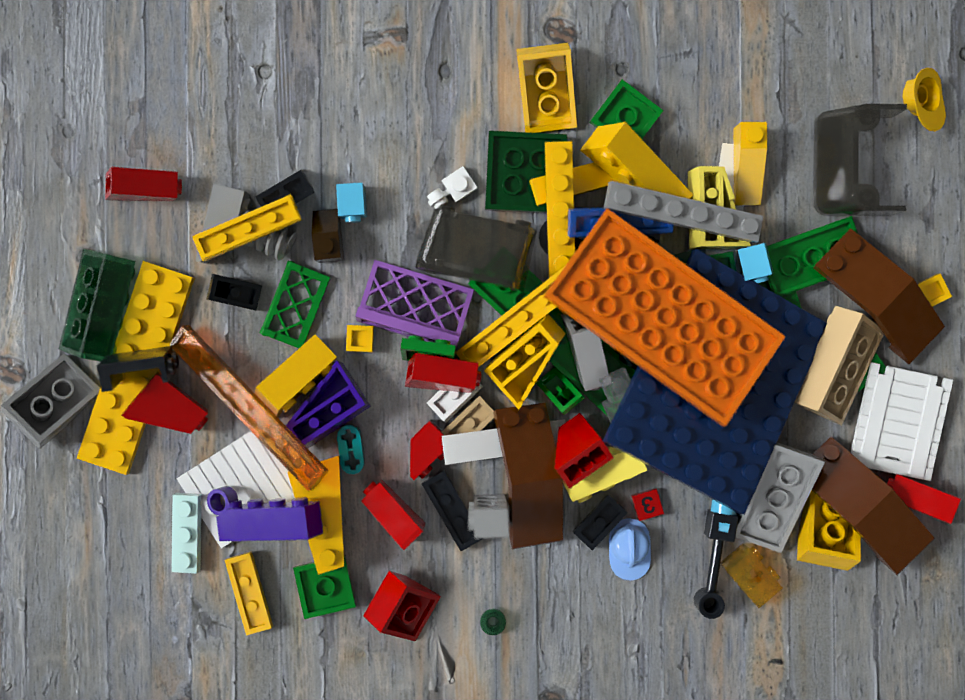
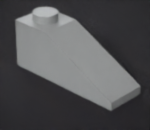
(223, 206)

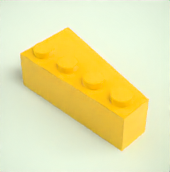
(327, 547)

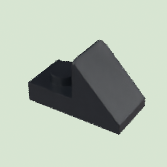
(234, 292)

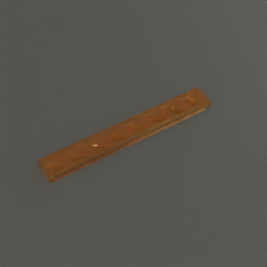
(248, 408)

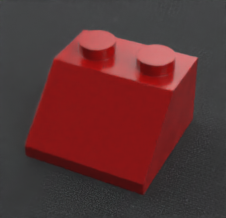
(401, 607)

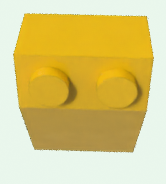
(547, 87)
(826, 537)

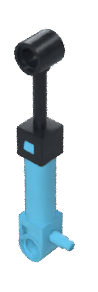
(721, 527)

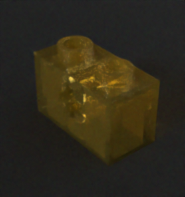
(763, 585)

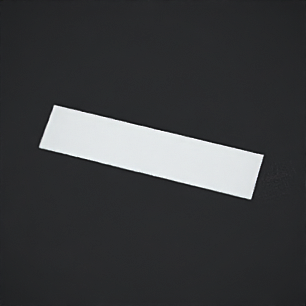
(479, 445)

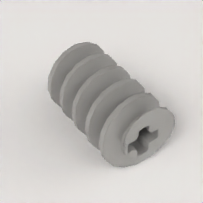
(275, 243)

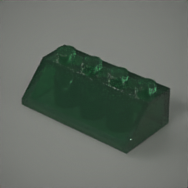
(97, 305)

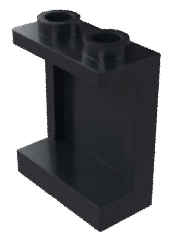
(113, 365)

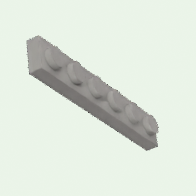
(683, 212)

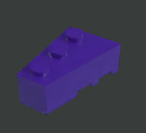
(329, 407)

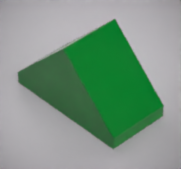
(560, 390)

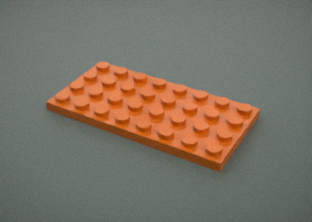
(664, 317)

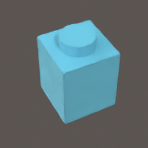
(351, 202)
(756, 263)

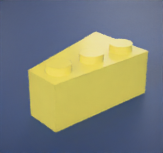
(618, 469)

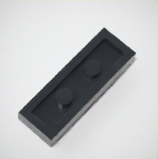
(450, 509)

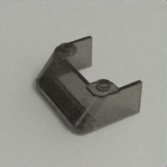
(837, 158)

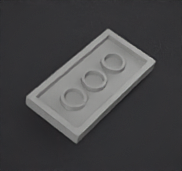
(779, 497)

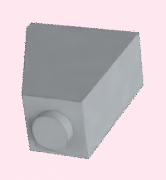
(587, 353)

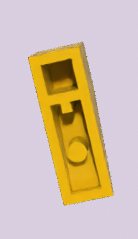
(749, 162)

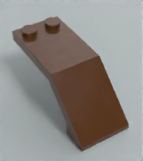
(882, 292)
(531, 475)
(870, 507)

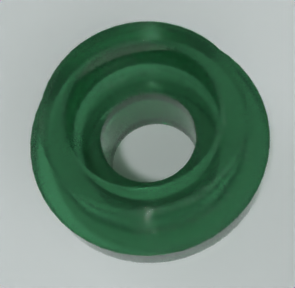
(493, 629)

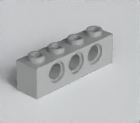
(489, 516)

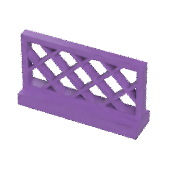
(402, 324)

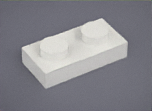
(448, 403)

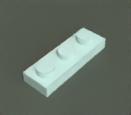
(186, 533)

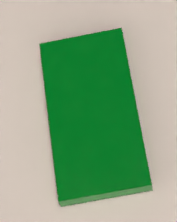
(795, 257)

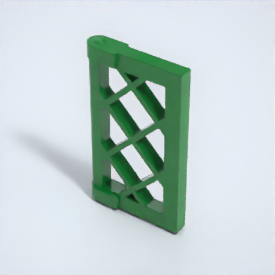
(316, 301)

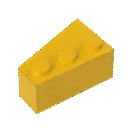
(296, 376)

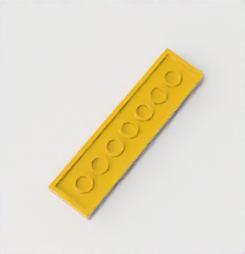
(147, 324)

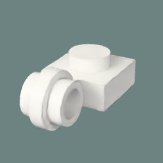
(458, 186)

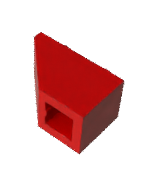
(424, 449)

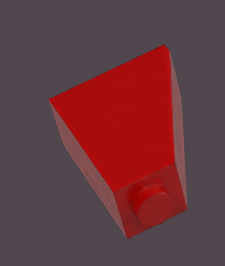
(141, 185)
(442, 374)
(166, 407)
(579, 451)
(925, 498)
(393, 513)

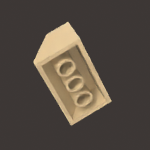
(839, 364)

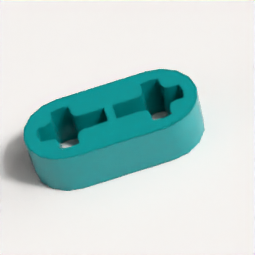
(344, 450)

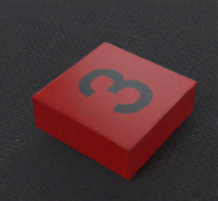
(647, 504)

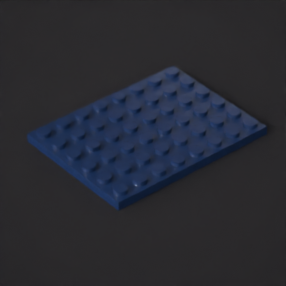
(688, 444)

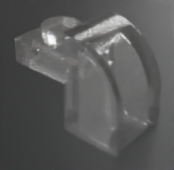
(614, 387)

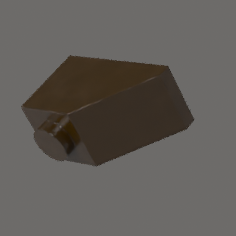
(327, 236)

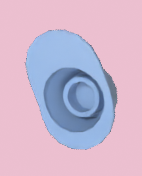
(629, 549)

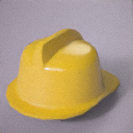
(925, 99)

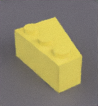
(712, 186)

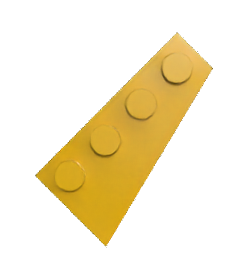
(631, 161)

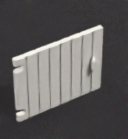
(901, 420)
(246, 468)

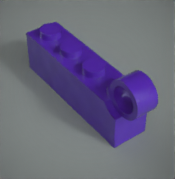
(263, 520)

